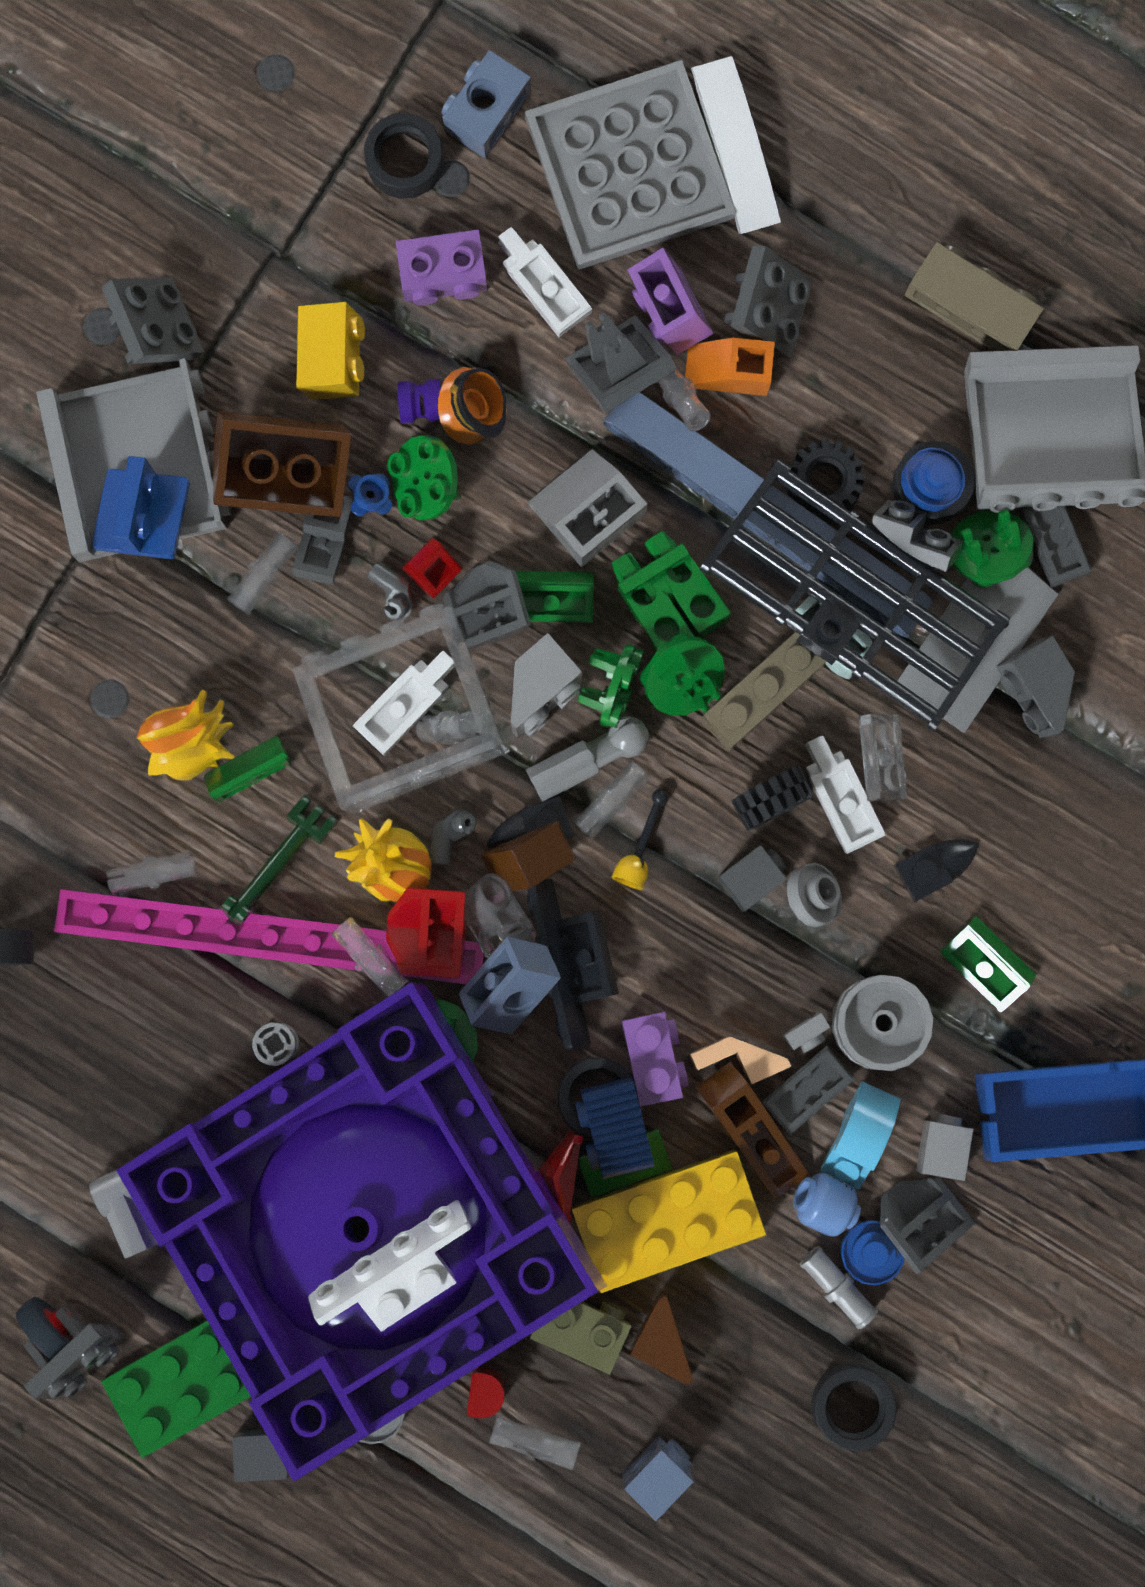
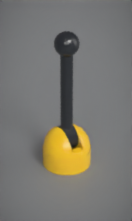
(632, 869)

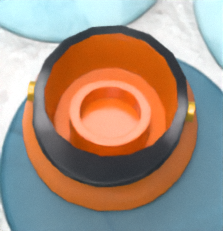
(472, 405)

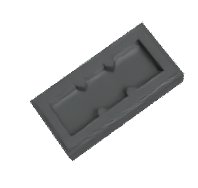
(1056, 544)
(807, 1090)

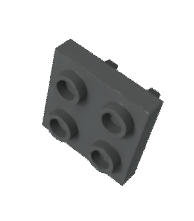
(770, 301)
(152, 320)
(619, 361)

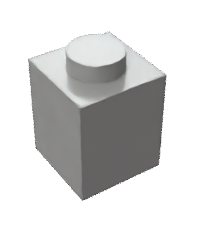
(944, 1148)

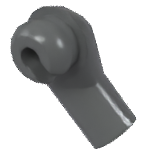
(397, 591)
(448, 831)

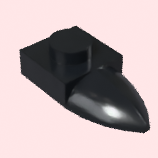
(531, 819)
(935, 866)

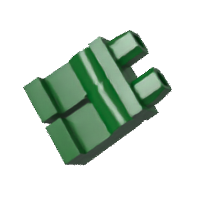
(665, 582)

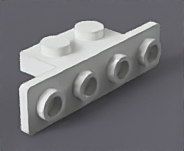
(397, 1275)

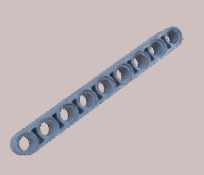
(731, 486)

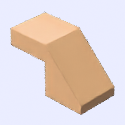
(755, 1062)

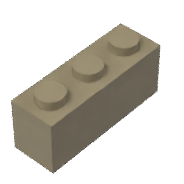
(973, 299)
(762, 692)

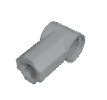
(123, 1215)

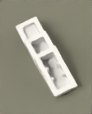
(736, 144)

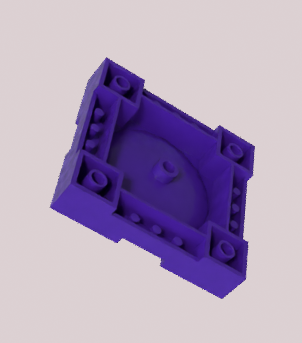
(265, 1208)

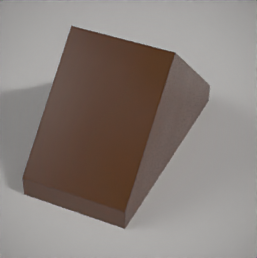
(530, 857)
(660, 1342)

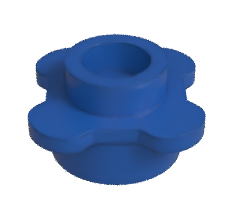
(378, 486)

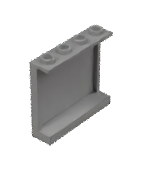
(137, 417)
(1055, 428)

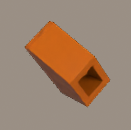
(731, 365)

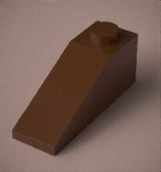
(752, 1130)

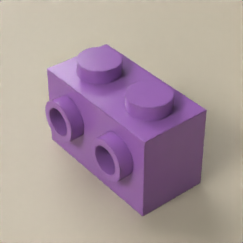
(441, 267)
(669, 301)
(652, 1058)

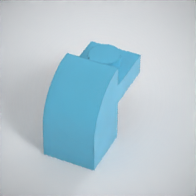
(862, 1135)

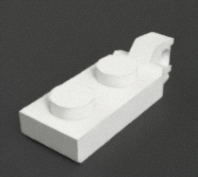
(543, 282)
(405, 703)
(842, 797)

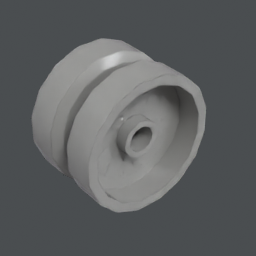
(905, 1033)

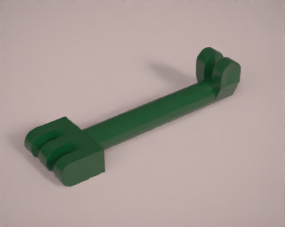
(240, 908)

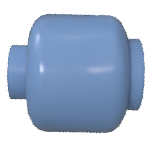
(826, 1204)

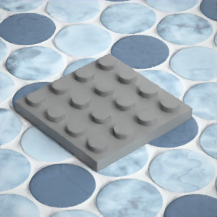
(630, 164)

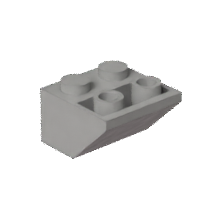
(588, 506)
(542, 681)

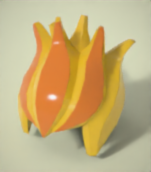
(184, 739)
(387, 861)

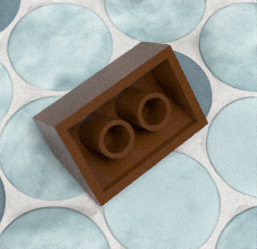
(280, 464)

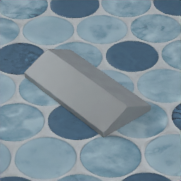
(1022, 599)

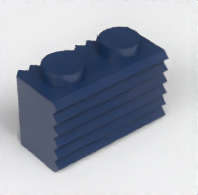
(615, 1128)

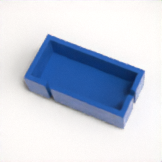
(1062, 1110)

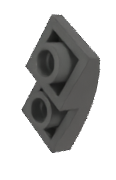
(906, 529)

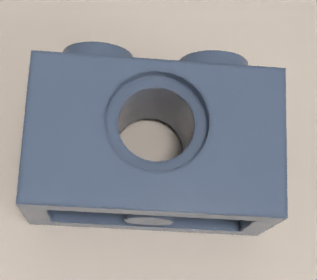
(479, 127)
(509, 985)
(658, 1476)

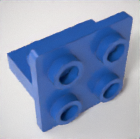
(140, 511)

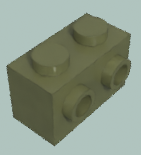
(587, 1334)

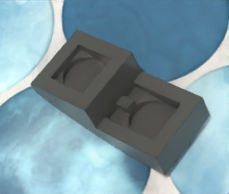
(322, 545)

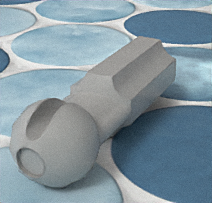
(585, 759)

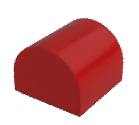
(432, 568)
(485, 1393)

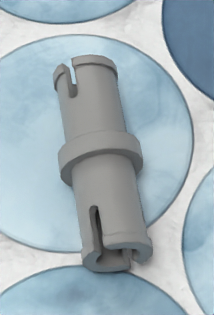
(839, 1287)

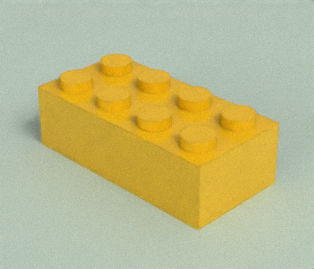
(669, 1220)

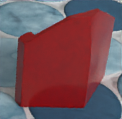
(428, 932)
(560, 1171)

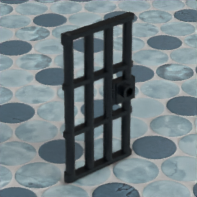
(837, 617)

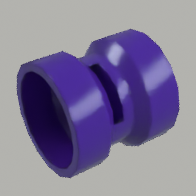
(410, 400)

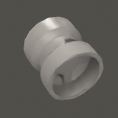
(282, 1046)

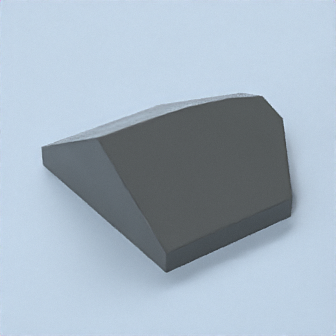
(489, 604)
(922, 1219)

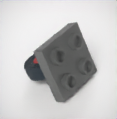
(64, 1348)

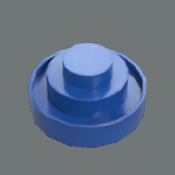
(933, 479)
(870, 1254)

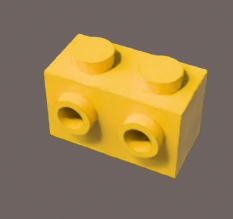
(329, 351)

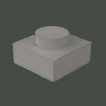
(807, 1034)

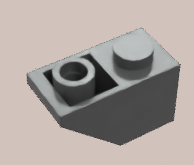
(1041, 684)

